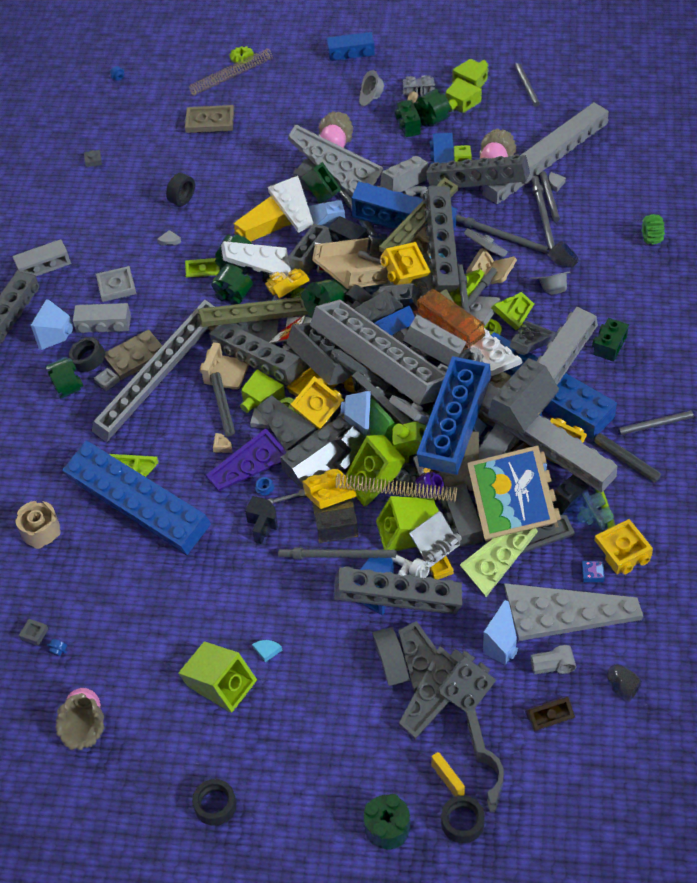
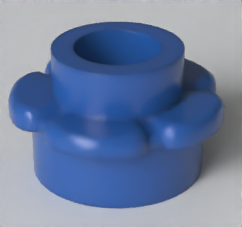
(117, 73)
(264, 481)
(57, 647)

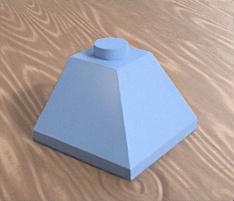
(326, 213)
(51, 325)
(357, 411)
(500, 636)

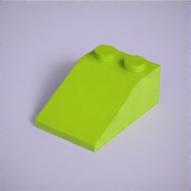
(376, 460)

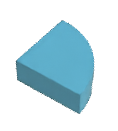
(267, 649)

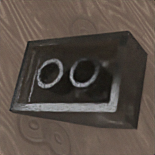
(336, 521)

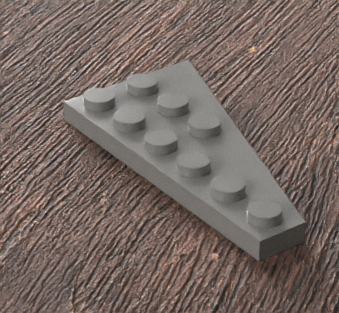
(556, 611)

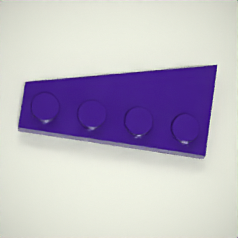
(252, 458)

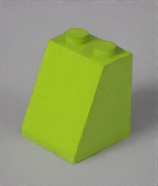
(400, 518)
(218, 675)

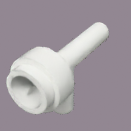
(417, 568)

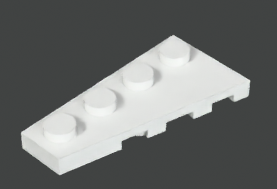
(292, 202)
(257, 256)
(496, 354)

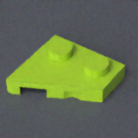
(473, 279)
(514, 309)

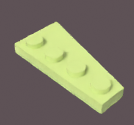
(495, 558)

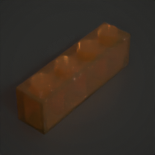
(450, 317)

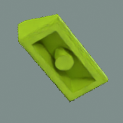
(201, 268)

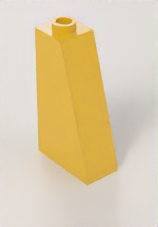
(261, 220)

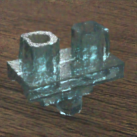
(592, 503)

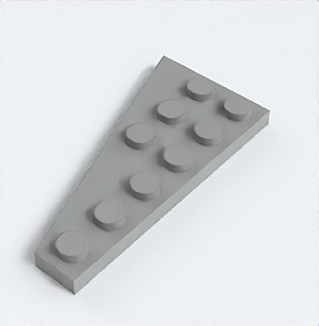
(343, 164)

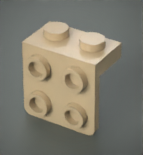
(485, 263)
(230, 368)

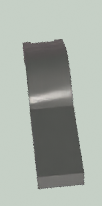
(487, 757)

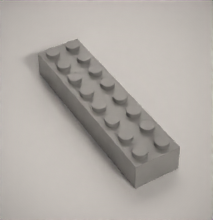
(378, 351)

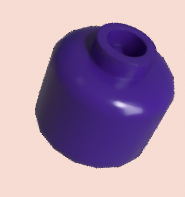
(429, 478)

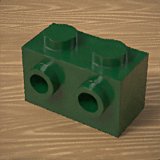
(408, 118)
(321, 185)
(610, 339)

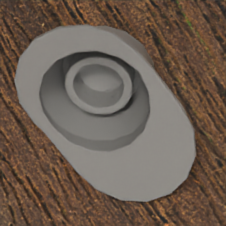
(371, 87)
(554, 284)

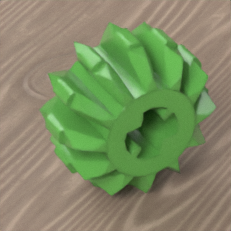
(653, 229)

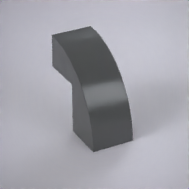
(390, 655)

